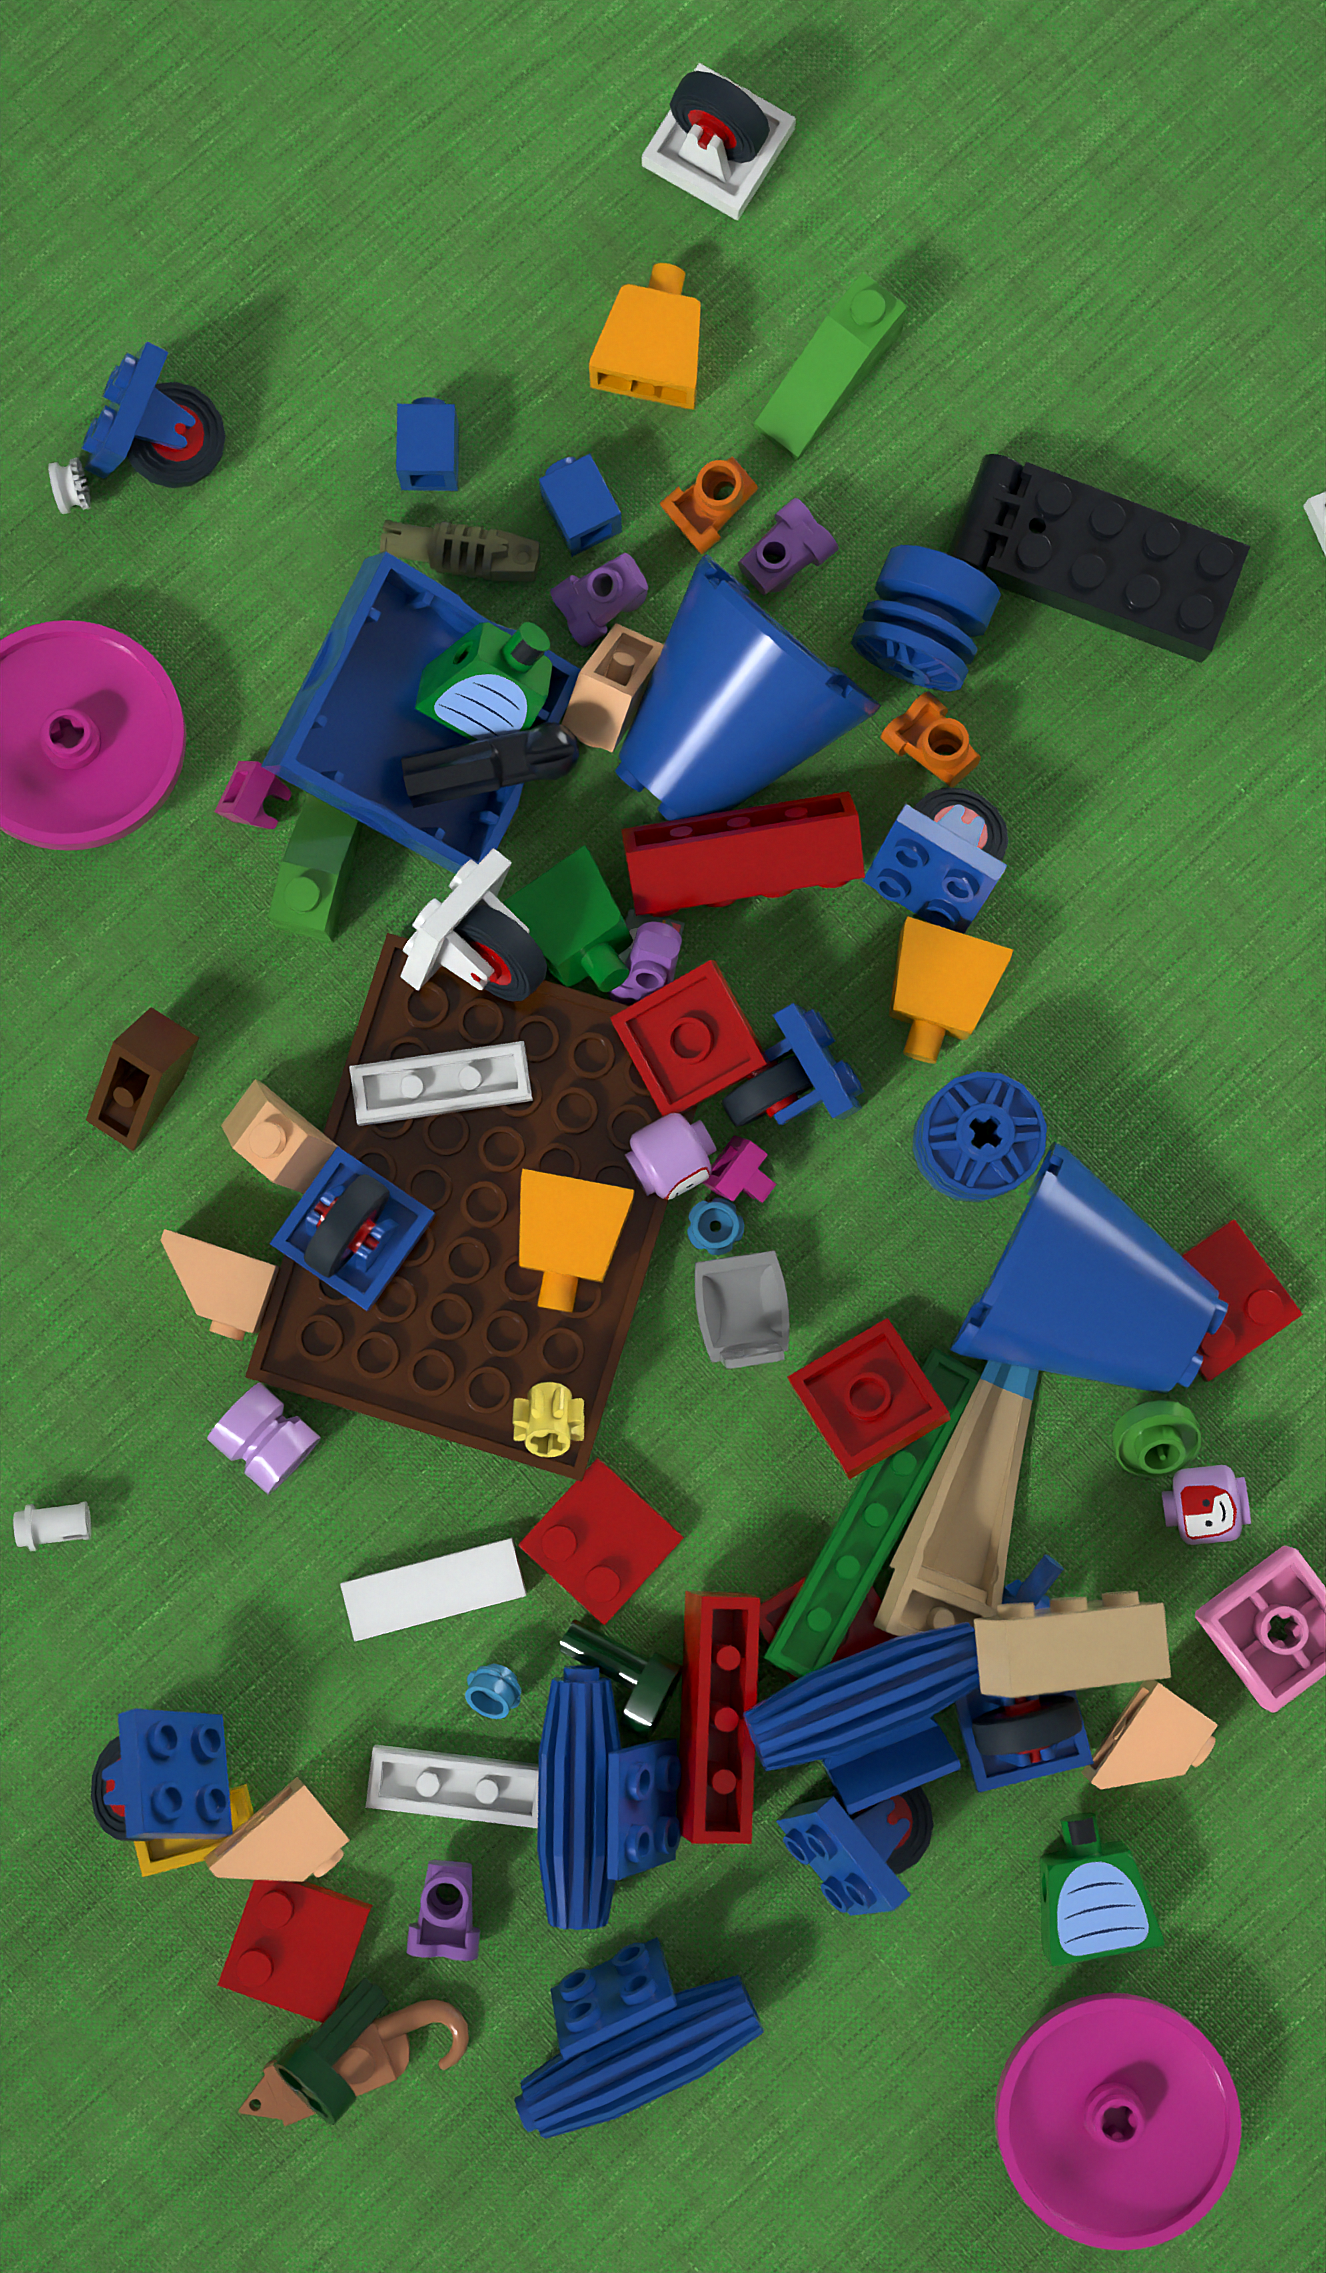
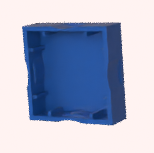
(361, 715)

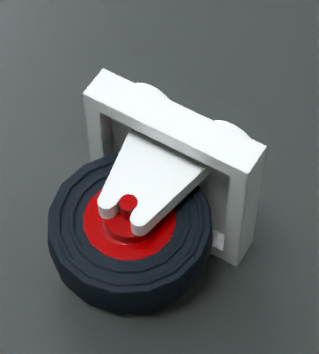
(718, 141)
(476, 936)

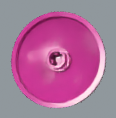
(84, 735)
(1117, 2121)

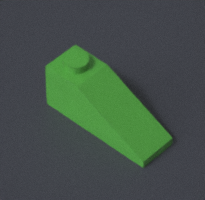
(832, 365)
(315, 871)

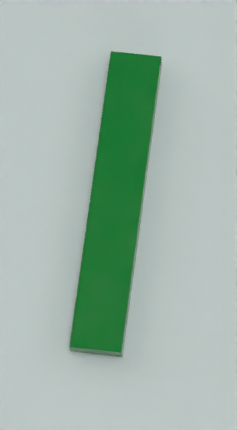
(866, 1533)

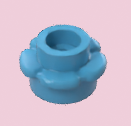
(718, 1210)
(493, 1691)

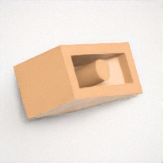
(611, 688)
(277, 1138)
(222, 1283)
(1151, 1740)
(281, 1841)

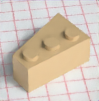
(1071, 1645)

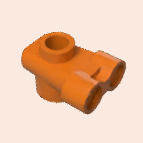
(699, 512)
(927, 732)

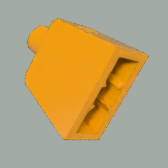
(650, 342)
(942, 984)
(569, 1232)

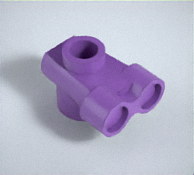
(796, 540)
(592, 602)
(649, 962)
(443, 1925)

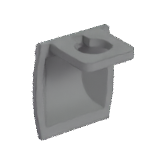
(742, 1309)

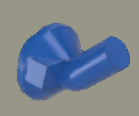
(1035, 1585)

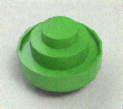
(1156, 1438)

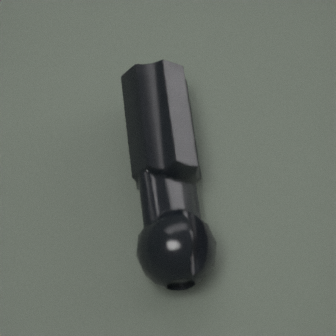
(490, 764)

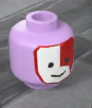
(670, 1156)
(1207, 1504)

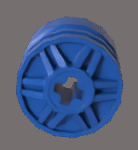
(926, 617)
(944, 1137)

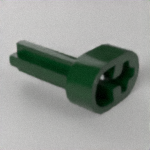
(650, 1679)
(309, 2064)

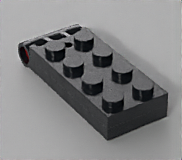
(1098, 556)

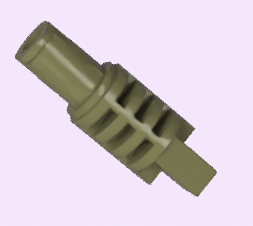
(464, 550)

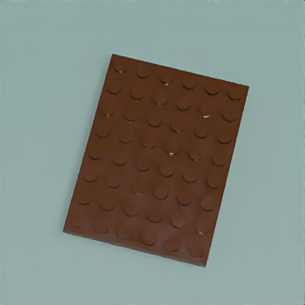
(460, 1315)

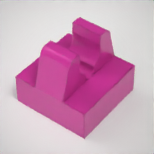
(246, 793)
(738, 1171)

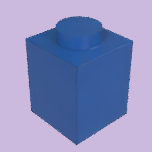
(427, 445)
(580, 503)

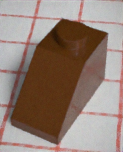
(141, 1077)

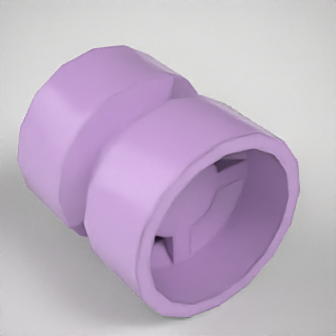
(263, 1438)

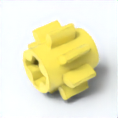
(548, 1419)

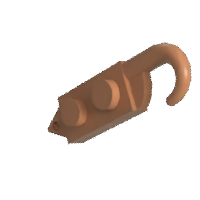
(369, 2063)

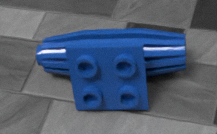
(872, 1715)
(598, 1804)
(631, 2040)

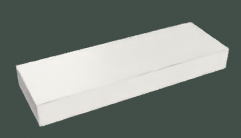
(441, 1083)
(433, 1589)
(453, 1786)

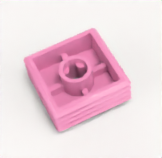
(1240, 1623)

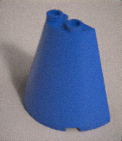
(731, 703)
(1091, 1290)

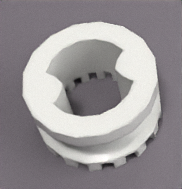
(68, 486)

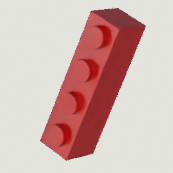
(743, 854)
(714, 1737)

